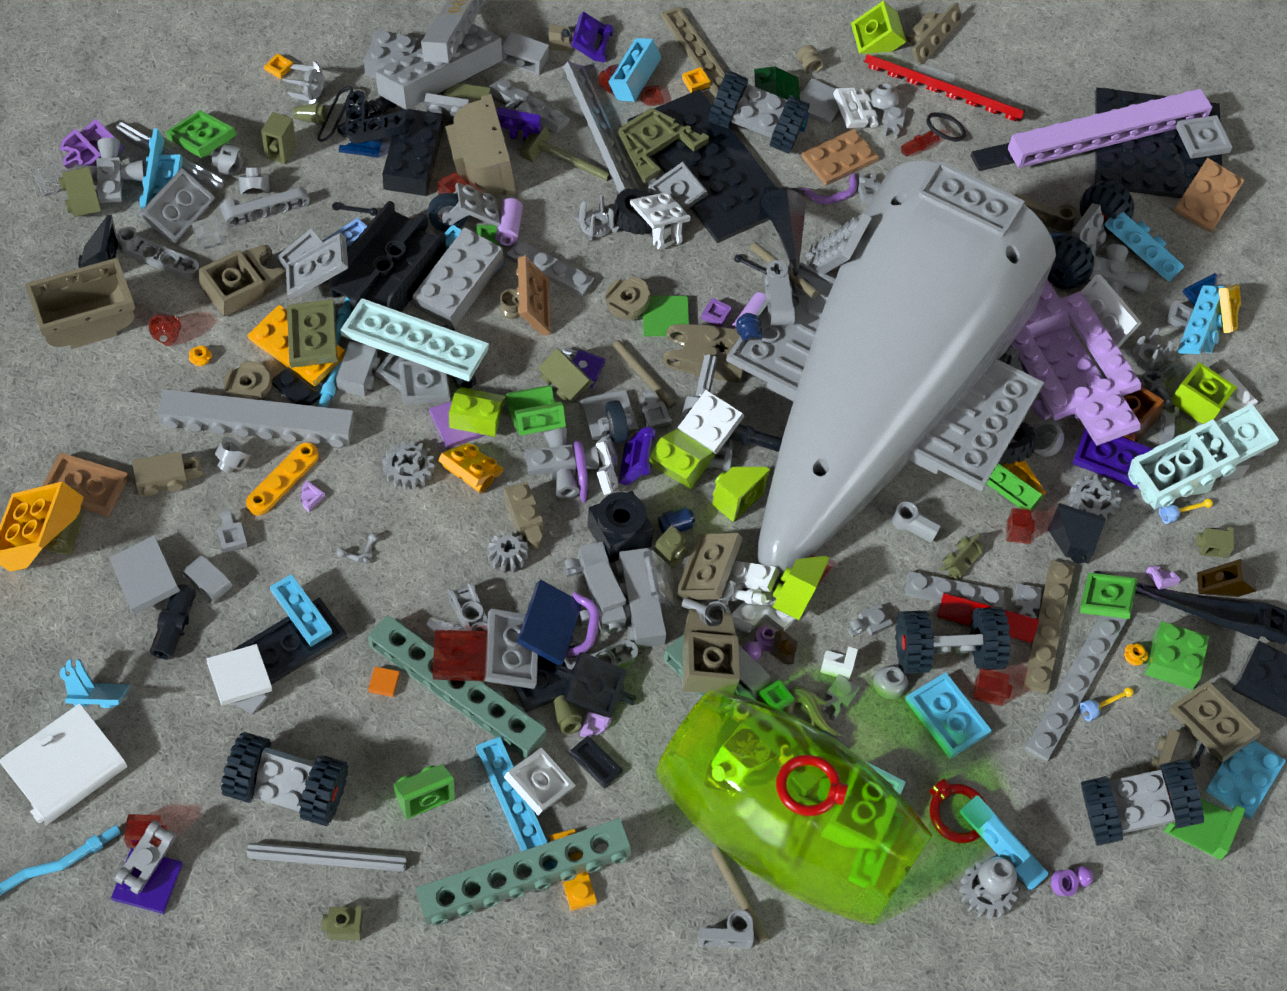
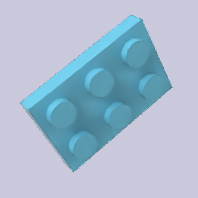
(948, 715)
(1246, 777)

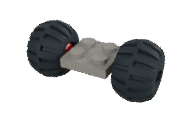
(1076, 252)

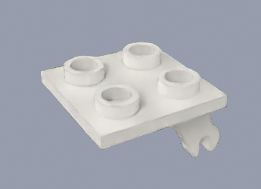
(659, 211)

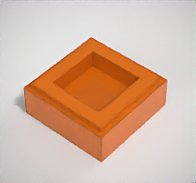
(383, 681)

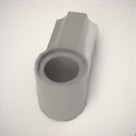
(916, 522)

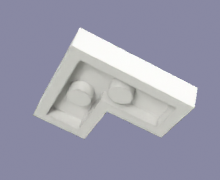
(755, 613)

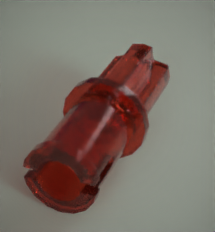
(919, 142)

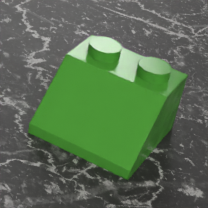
(424, 790)

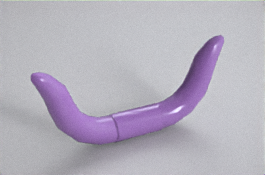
(834, 197)
(582, 470)
(592, 628)

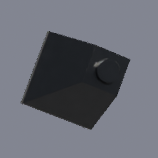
(101, 245)
(1076, 532)

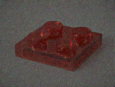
(459, 655)

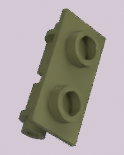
(66, 539)
(967, 549)

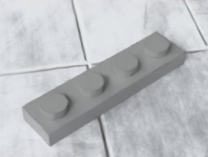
(553, 268)
(932, 589)

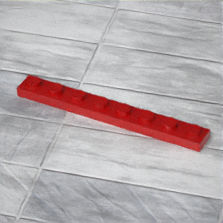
(935, 85)

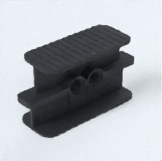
(389, 260)

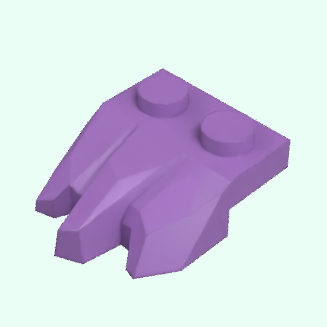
(83, 145)

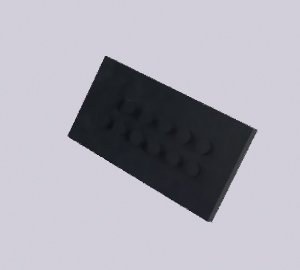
(721, 166)

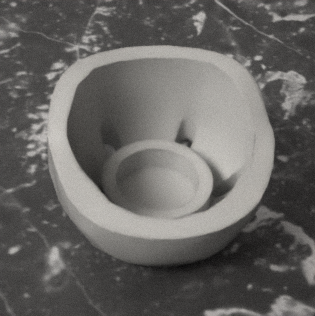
(1049, 441)

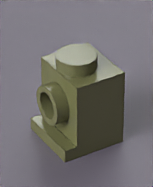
(1215, 542)
(671, 546)
(347, 931)

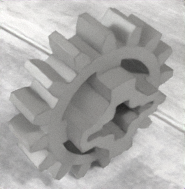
(408, 465)
(1094, 495)
(979, 896)

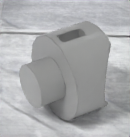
(226, 157)
(254, 179)
(231, 455)

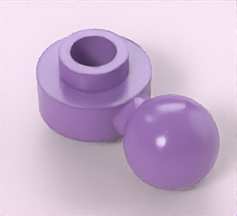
(761, 641)
(1081, 876)

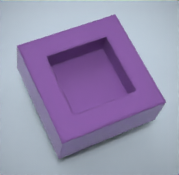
(716, 312)

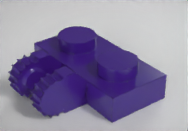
(519, 120)

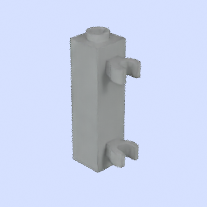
(609, 621)

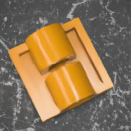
(471, 466)

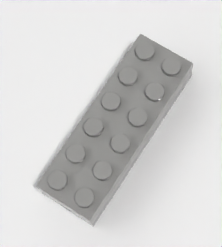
(411, 78)

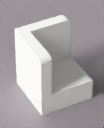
(838, 664)

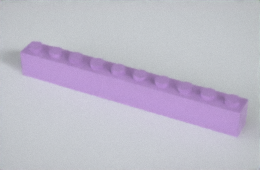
(1107, 128)

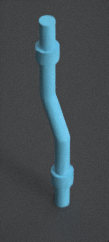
(328, 389)
(93, 845)

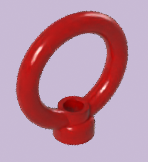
(942, 791)
(836, 792)

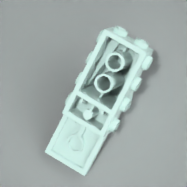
(1198, 457)

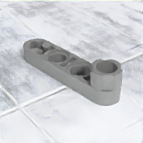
(239, 214)
(130, 241)

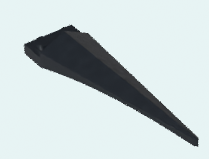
(787, 213)
(1246, 617)

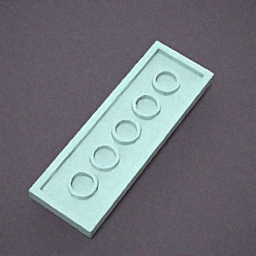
(415, 339)

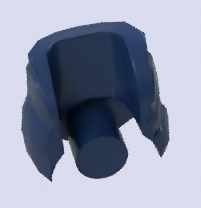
(749, 326)

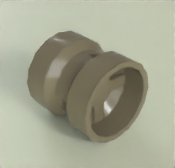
(809, 59)
(509, 304)

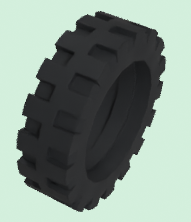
(1022, 448)

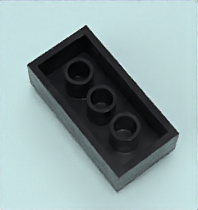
(413, 153)
(1265, 678)

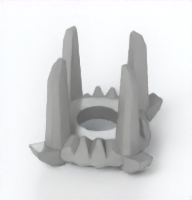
(313, 72)
(589, 227)
(1158, 358)

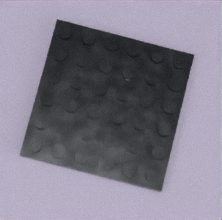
(1149, 163)

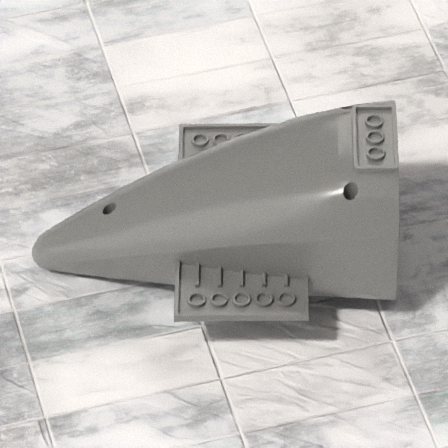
(900, 353)

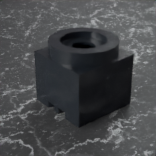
(620, 524)

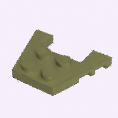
(652, 133)

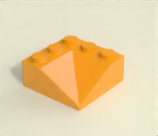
(34, 520)

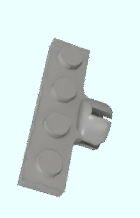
(521, 101)

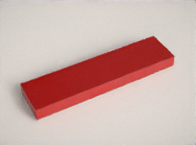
(961, 609)

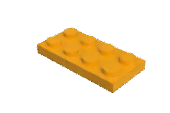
(272, 337)

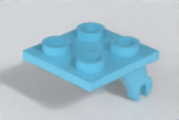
(84, 692)

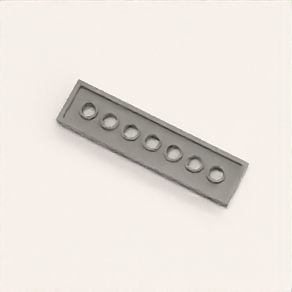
(837, 246)

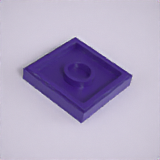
(156, 891)

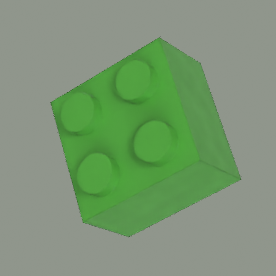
(1177, 655)

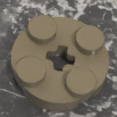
(631, 308)
(248, 371)

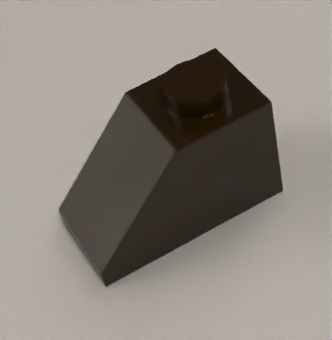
(1228, 579)

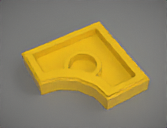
(1230, 302)

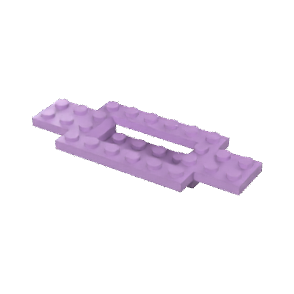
(1070, 377)

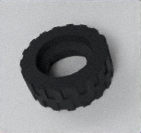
(626, 219)

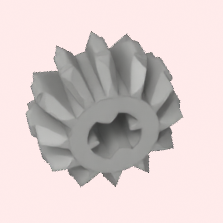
(516, 555)

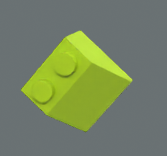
(878, 30)
(1203, 394)
(476, 411)
(681, 457)
(739, 490)
(799, 585)

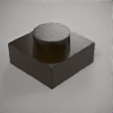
(784, 647)

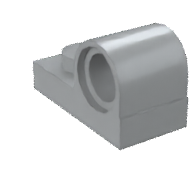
(729, 937)

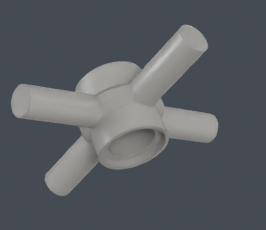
(720, 605)

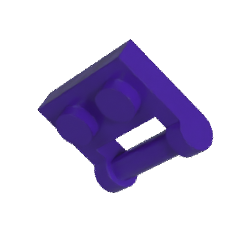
(586, 34)
(636, 456)

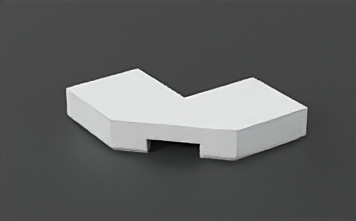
(608, 457)

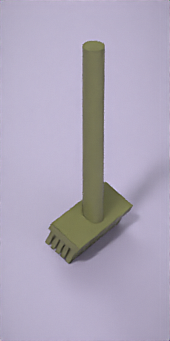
(536, 142)

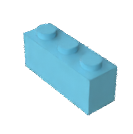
(635, 69)

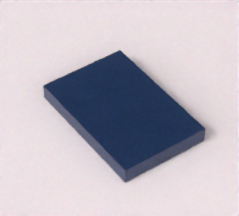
(549, 622)

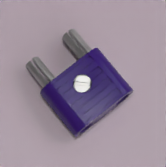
(587, 362)

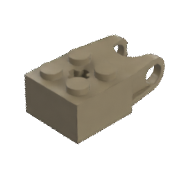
(240, 279)
(699, 341)
(710, 655)

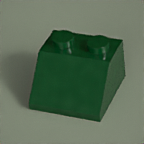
(777, 82)

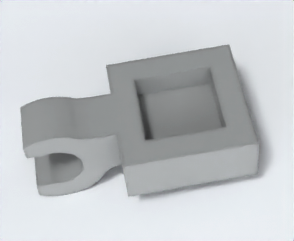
(654, 413)
(1168, 429)
(230, 534)
(871, 620)

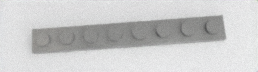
(600, 127)
(1074, 686)

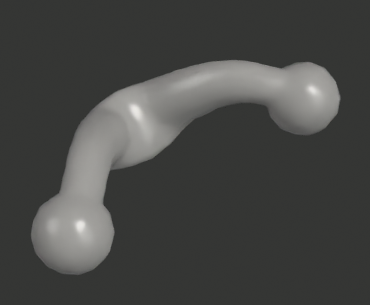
(373, 537)

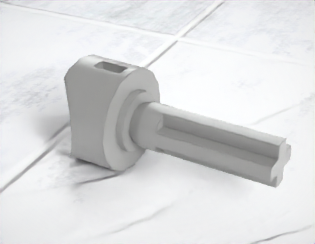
(704, 383)

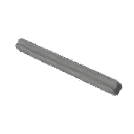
(189, 166)
(326, 857)

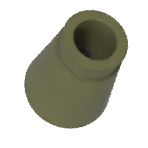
(311, 113)
(566, 716)

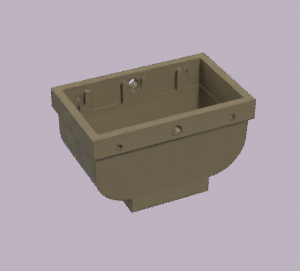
(480, 142)
(82, 304)

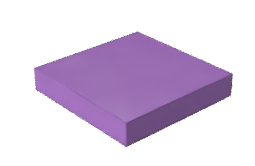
(450, 436)

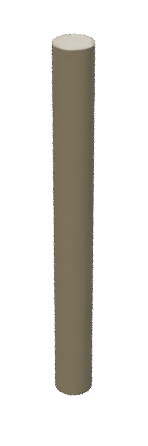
(797, 280)
(644, 374)
(739, 893)

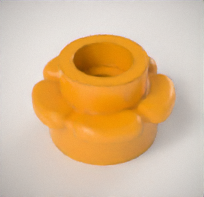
(202, 359)
(1135, 659)

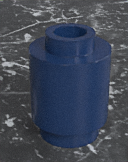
(679, 518)

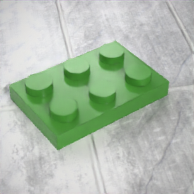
(201, 133)

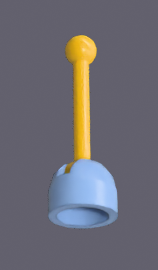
(1173, 511)
(1094, 707)

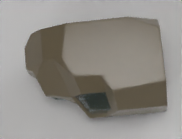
(560, 37)

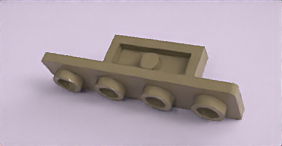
(932, 31)

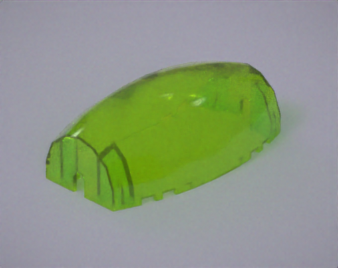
(724, 781)

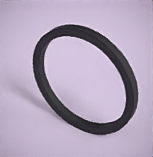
(937, 114)

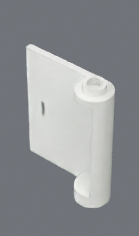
(66, 768)

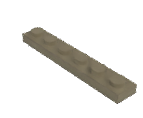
(1048, 631)

